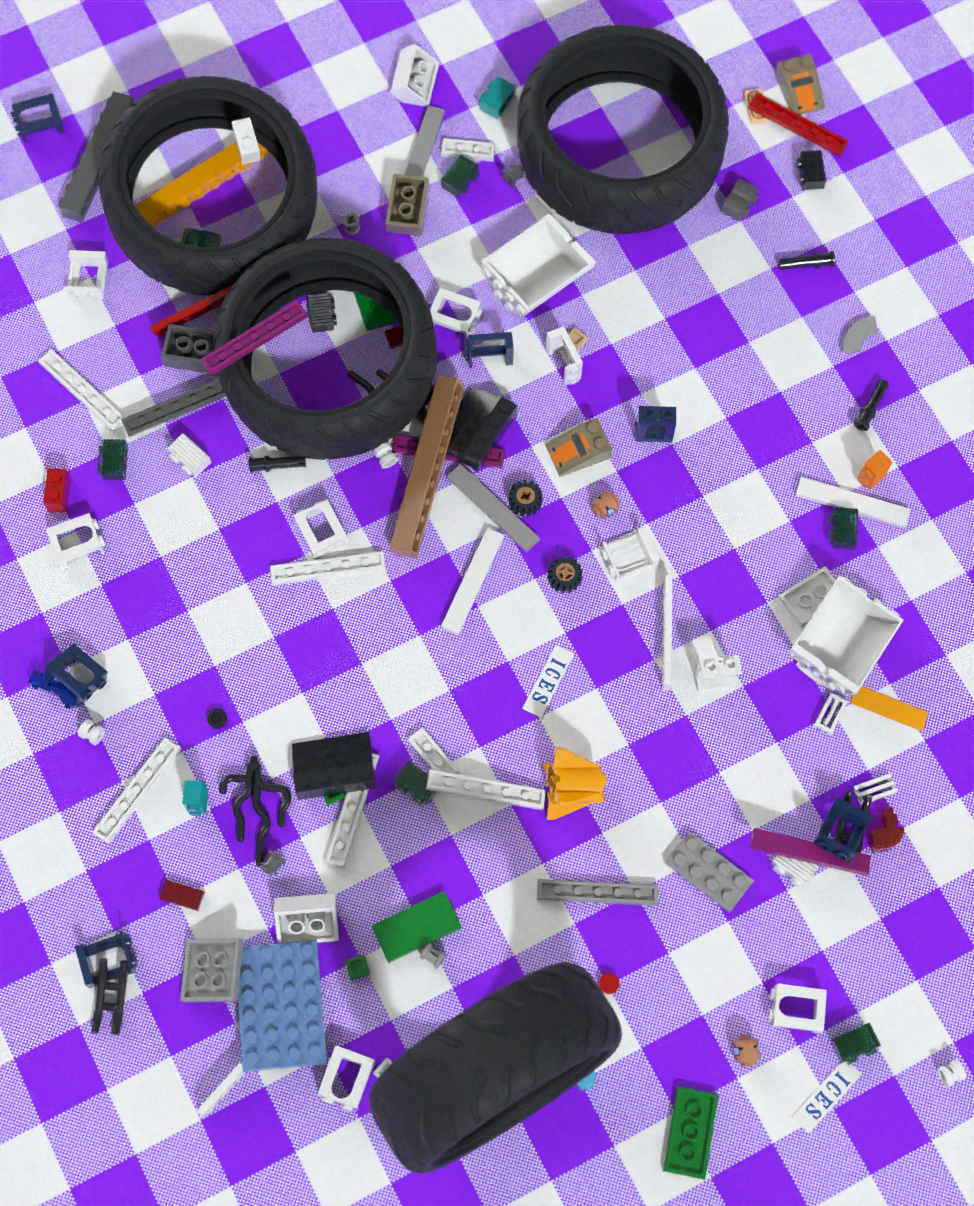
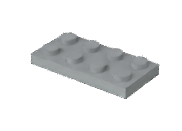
(709, 872)

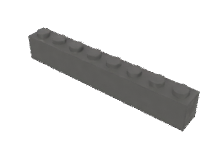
(86, 176)

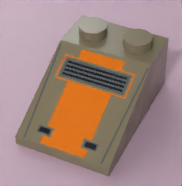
(800, 84)
(579, 448)

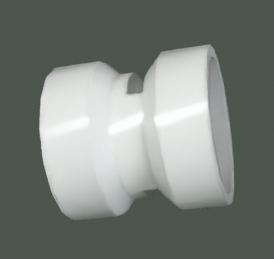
(385, 455)
(91, 732)
(951, 1073)

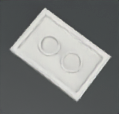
(807, 595)

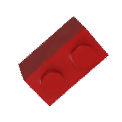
(57, 490)

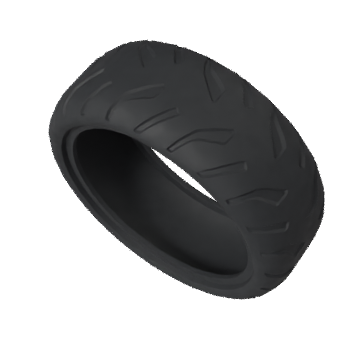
(623, 56)
(190, 106)
(317, 267)
(494, 1066)

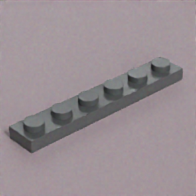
(173, 408)

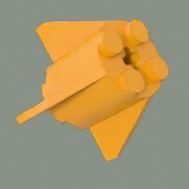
(572, 783)

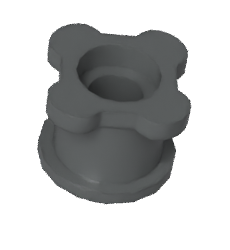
(512, 174)
(272, 863)

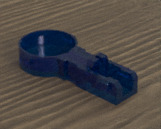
(67, 697)

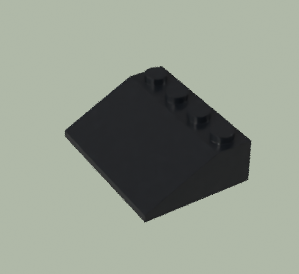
(480, 426)
(333, 766)

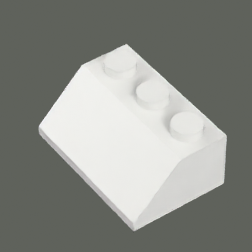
(414, 76)
(306, 918)

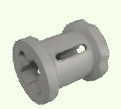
(349, 223)
(433, 955)

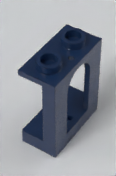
(39, 125)
(506, 349)
(651, 430)
(82, 690)
(851, 815)
(84, 952)

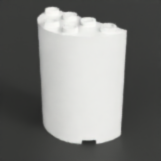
(535, 266)
(844, 638)

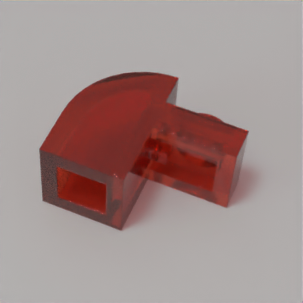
(888, 836)

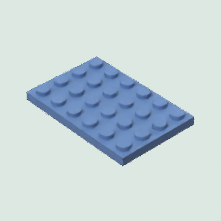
(281, 1007)

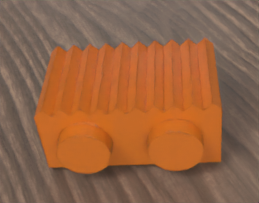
(874, 470)

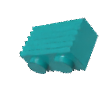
(497, 97)
(195, 797)

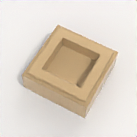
(578, 338)

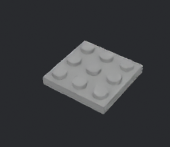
(212, 970)

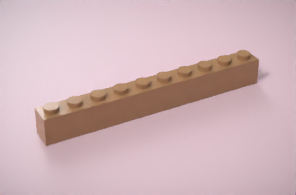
(427, 467)

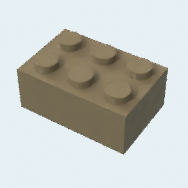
(407, 204)

